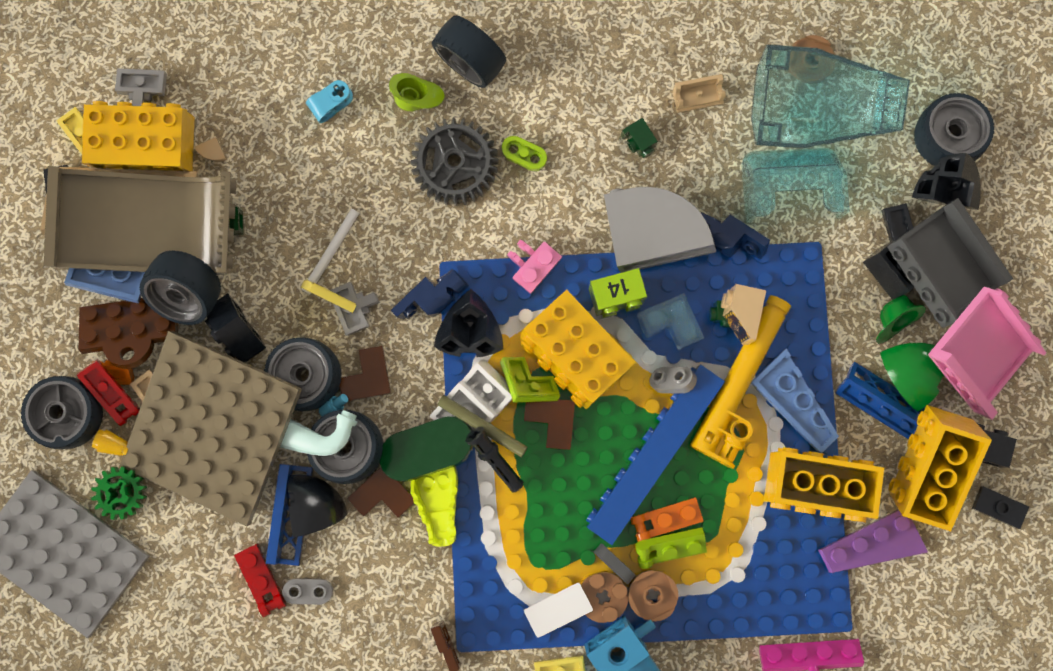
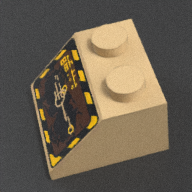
(743, 311)

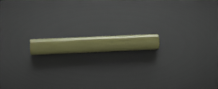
(476, 421)

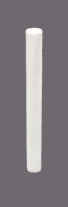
(332, 248)

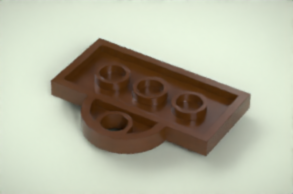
(121, 329)

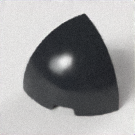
(951, 179)
(469, 328)
(313, 505)

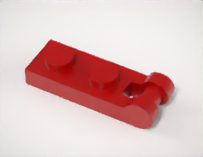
(108, 392)
(260, 579)

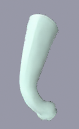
(307, 441)

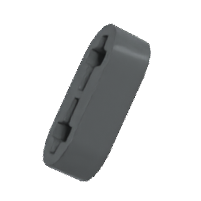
(614, 563)

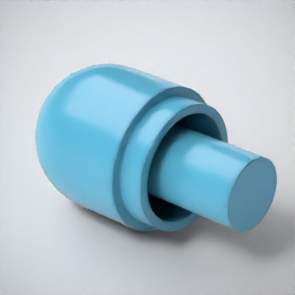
(334, 404)

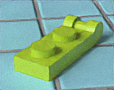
(670, 547)

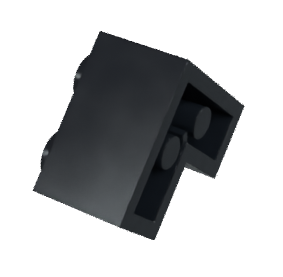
(234, 330)

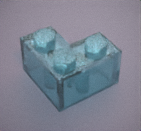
(672, 315)

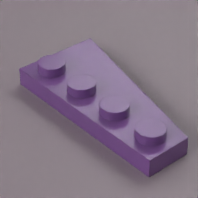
(877, 542)

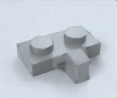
(140, 84)
(357, 320)

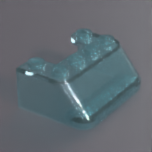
(793, 171)

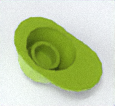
(415, 93)

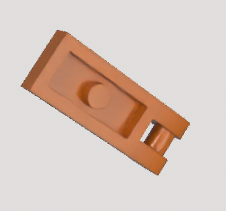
(667, 519)

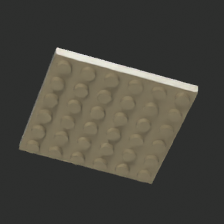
(210, 427)

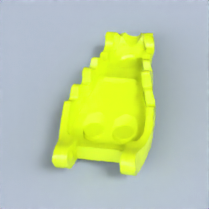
(437, 505)

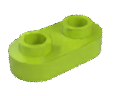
(525, 152)

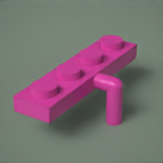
(811, 655)

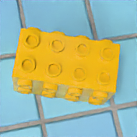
(138, 136)
(575, 350)
(938, 467)
(824, 484)

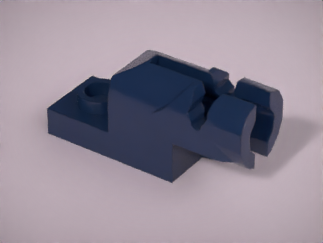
(735, 234)
(430, 296)

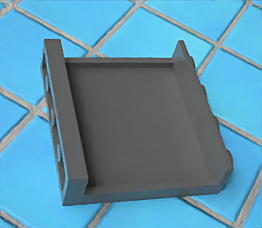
(948, 261)

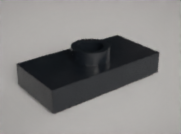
(897, 221)
(1000, 507)

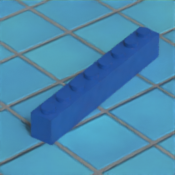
(653, 457)

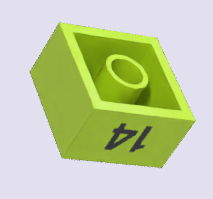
(617, 293)

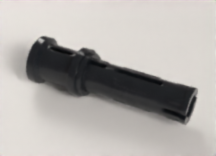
(489, 452)

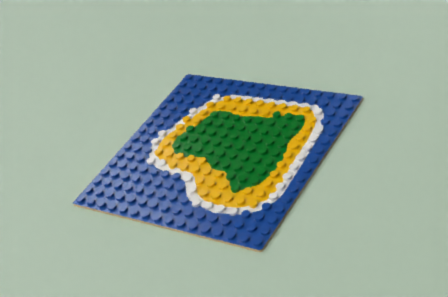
(532, 543)

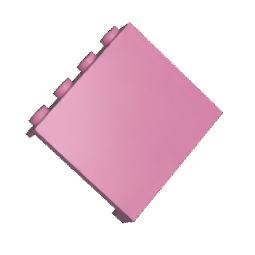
(985, 349)

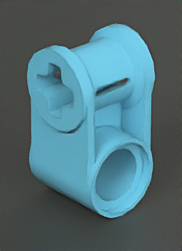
(328, 102)

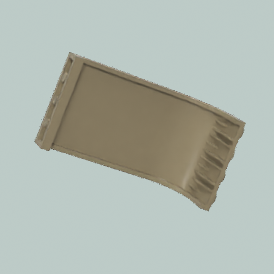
(131, 218)

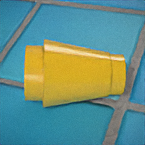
(109, 443)

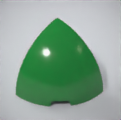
(913, 372)

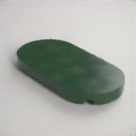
(425, 449)

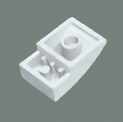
(480, 392)

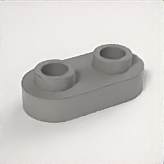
(668, 380)
(307, 591)

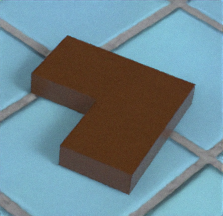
(374, 376)
(559, 418)
(381, 488)
(445, 645)

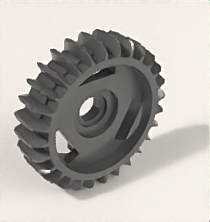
(443, 176)

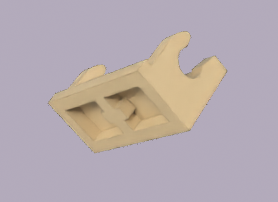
(699, 93)

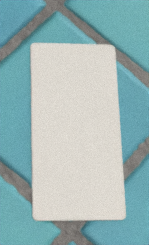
(558, 610)

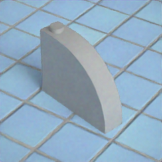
(655, 228)

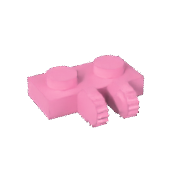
(536, 267)

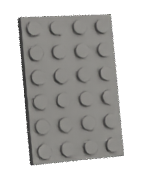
(65, 554)

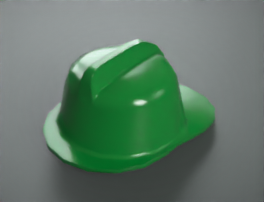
(898, 315)

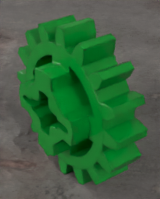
(112, 500)

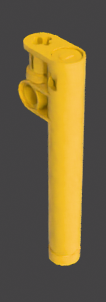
(716, 431)

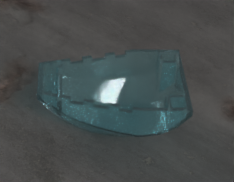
(822, 98)

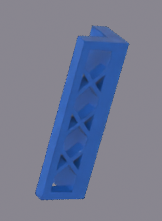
(875, 403)
(279, 519)

